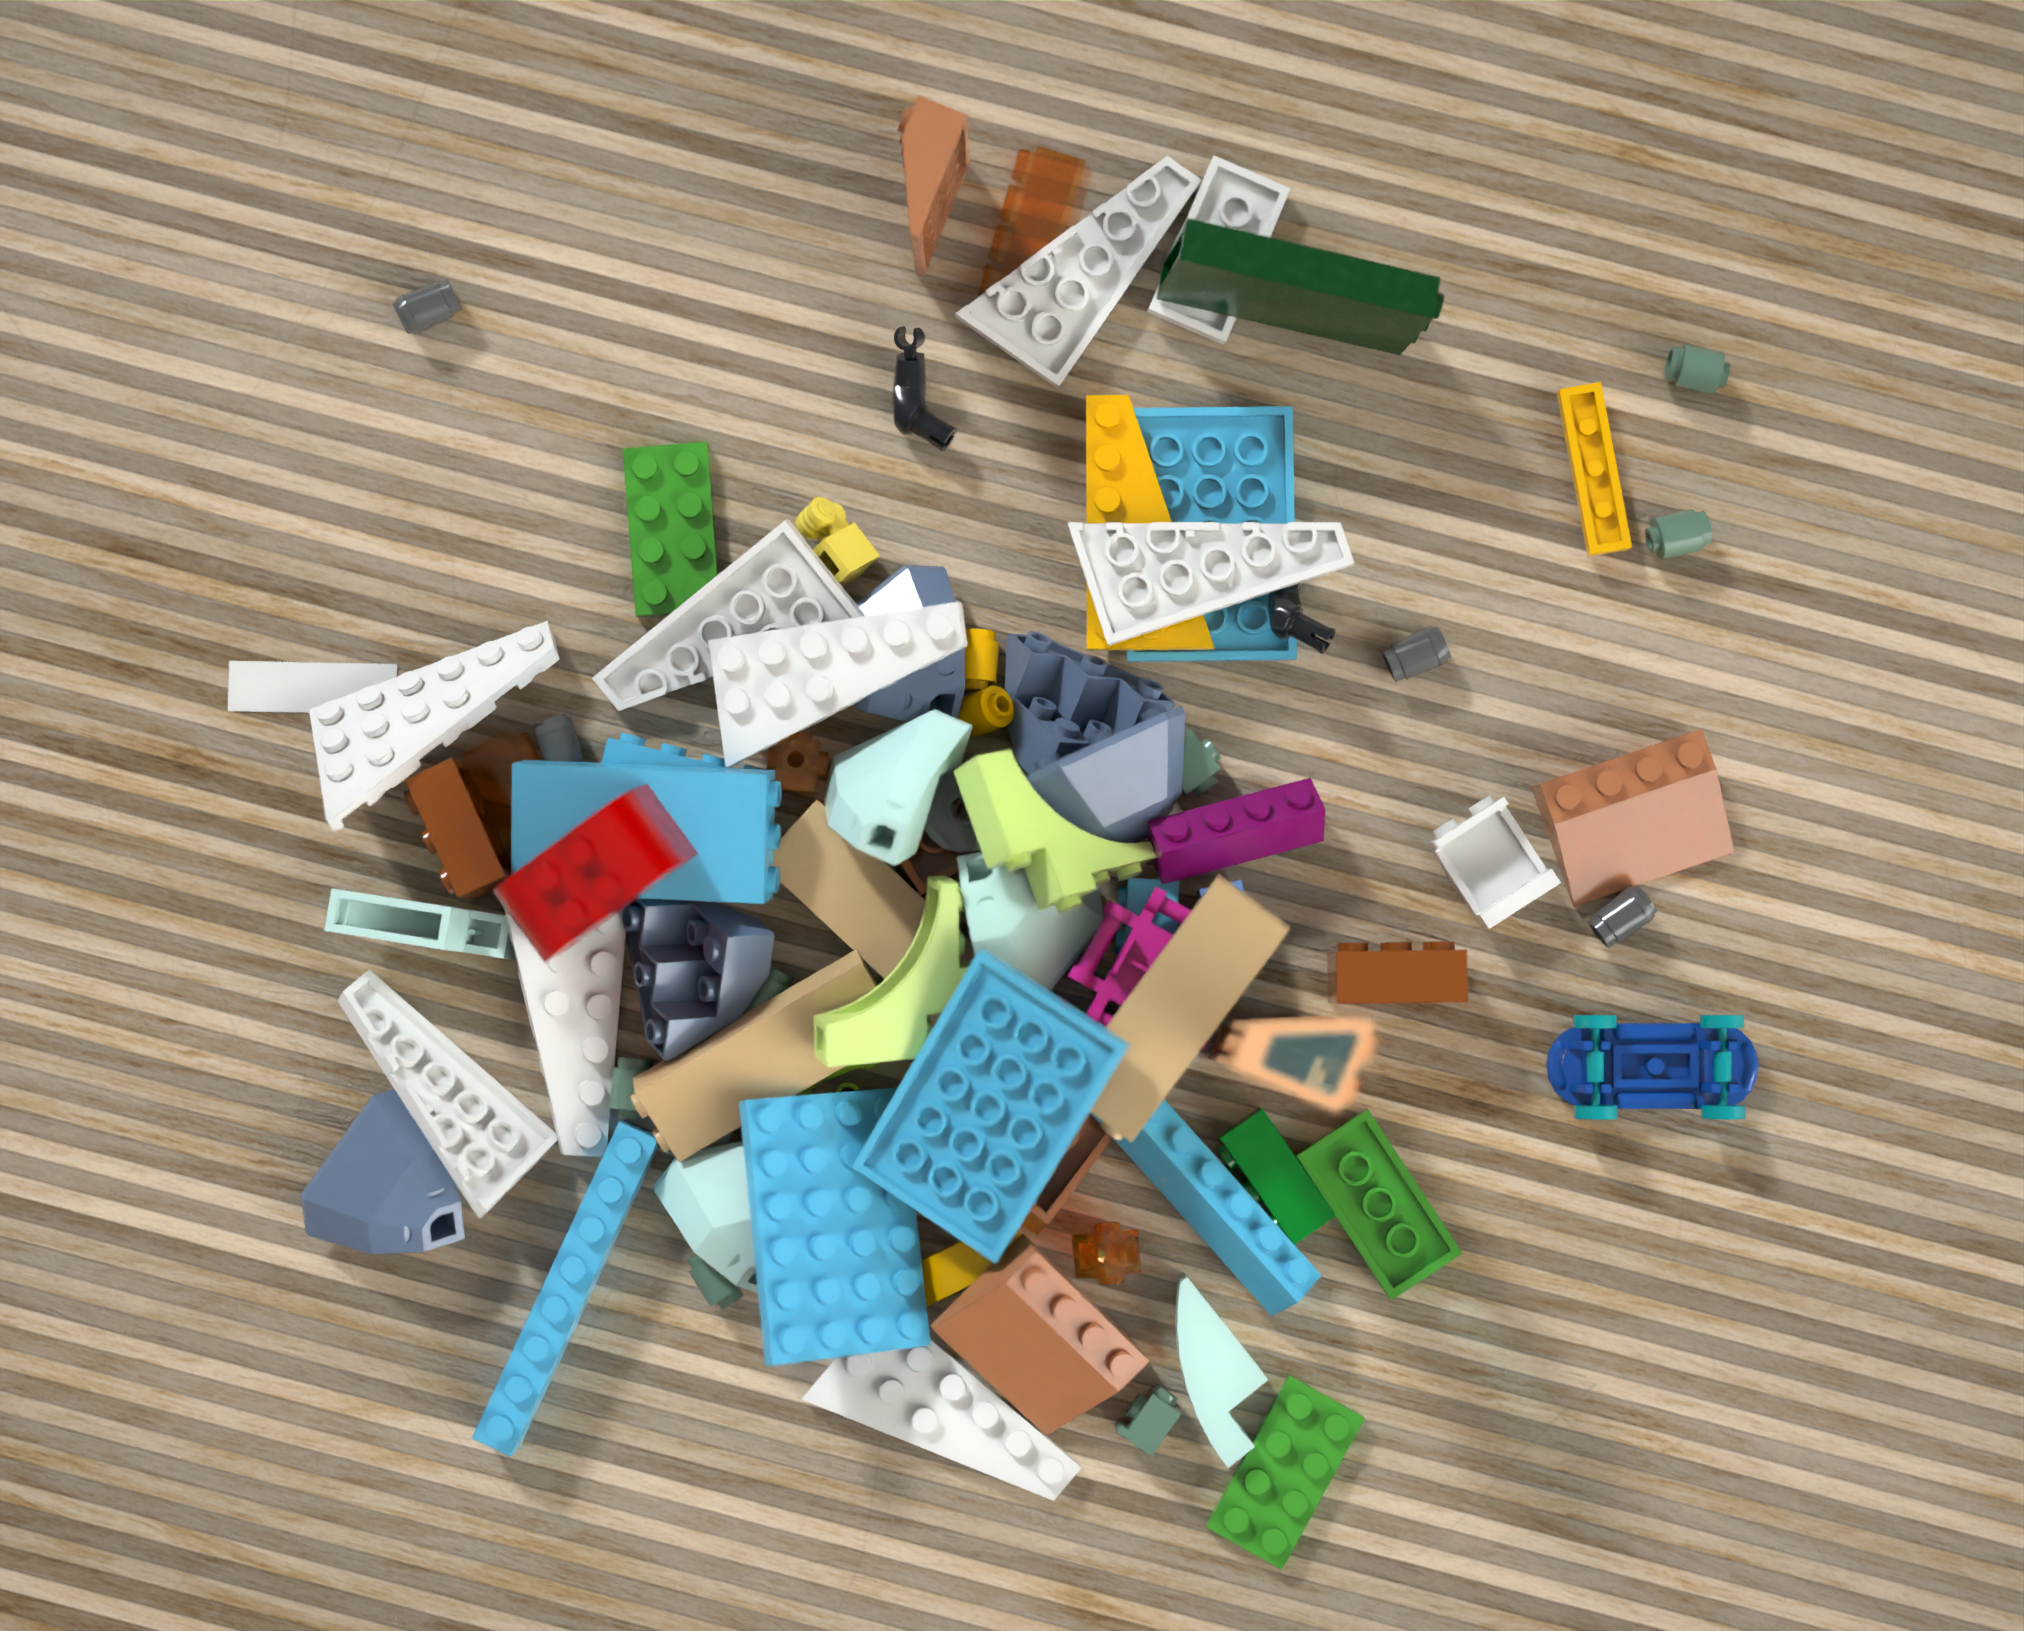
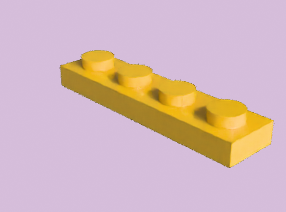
(1594, 469)

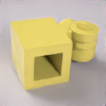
(840, 545)

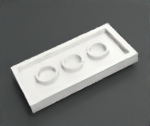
(1230, 199)

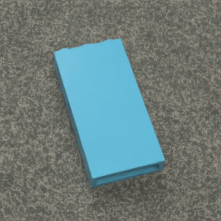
(718, 809)

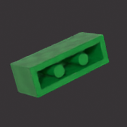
(1274, 1176)

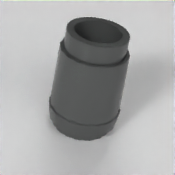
(427, 306)
(1416, 654)
(558, 739)
(1622, 916)

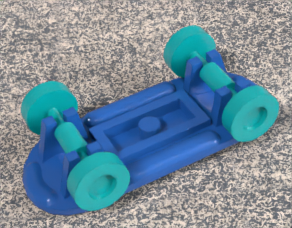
(1653, 1066)

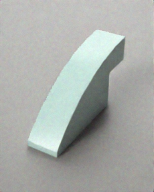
(419, 924)
(1214, 1371)

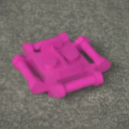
(1135, 957)

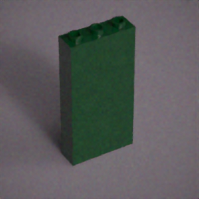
(1298, 287)

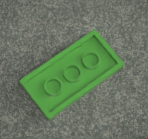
(669, 524)
(1378, 1204)
(1285, 1471)

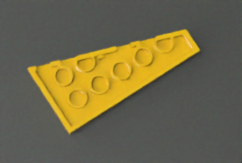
(1126, 490)

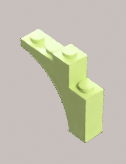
(1025, 832)
(893, 1017)

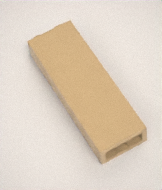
(852, 892)
(1184, 1001)
(754, 1057)

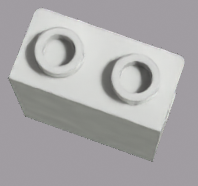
(1491, 862)

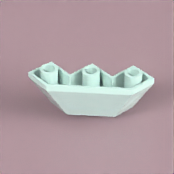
(886, 785)
(1011, 927)
(712, 1209)

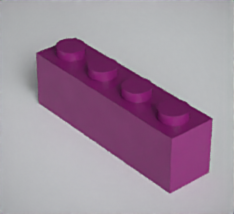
(1237, 830)

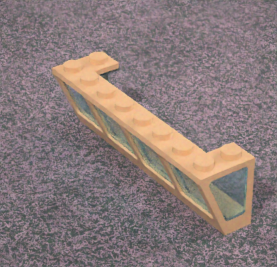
(1299, 1054)

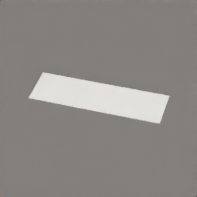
(298, 685)

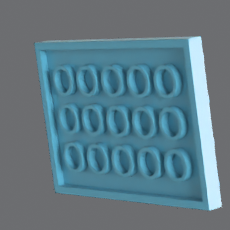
(1225, 470)
(990, 1105)
(828, 1243)

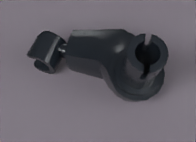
(910, 392)
(1289, 621)

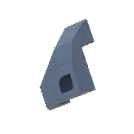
(930, 688)
(1068, 698)
(1118, 778)
(693, 968)
(383, 1187)

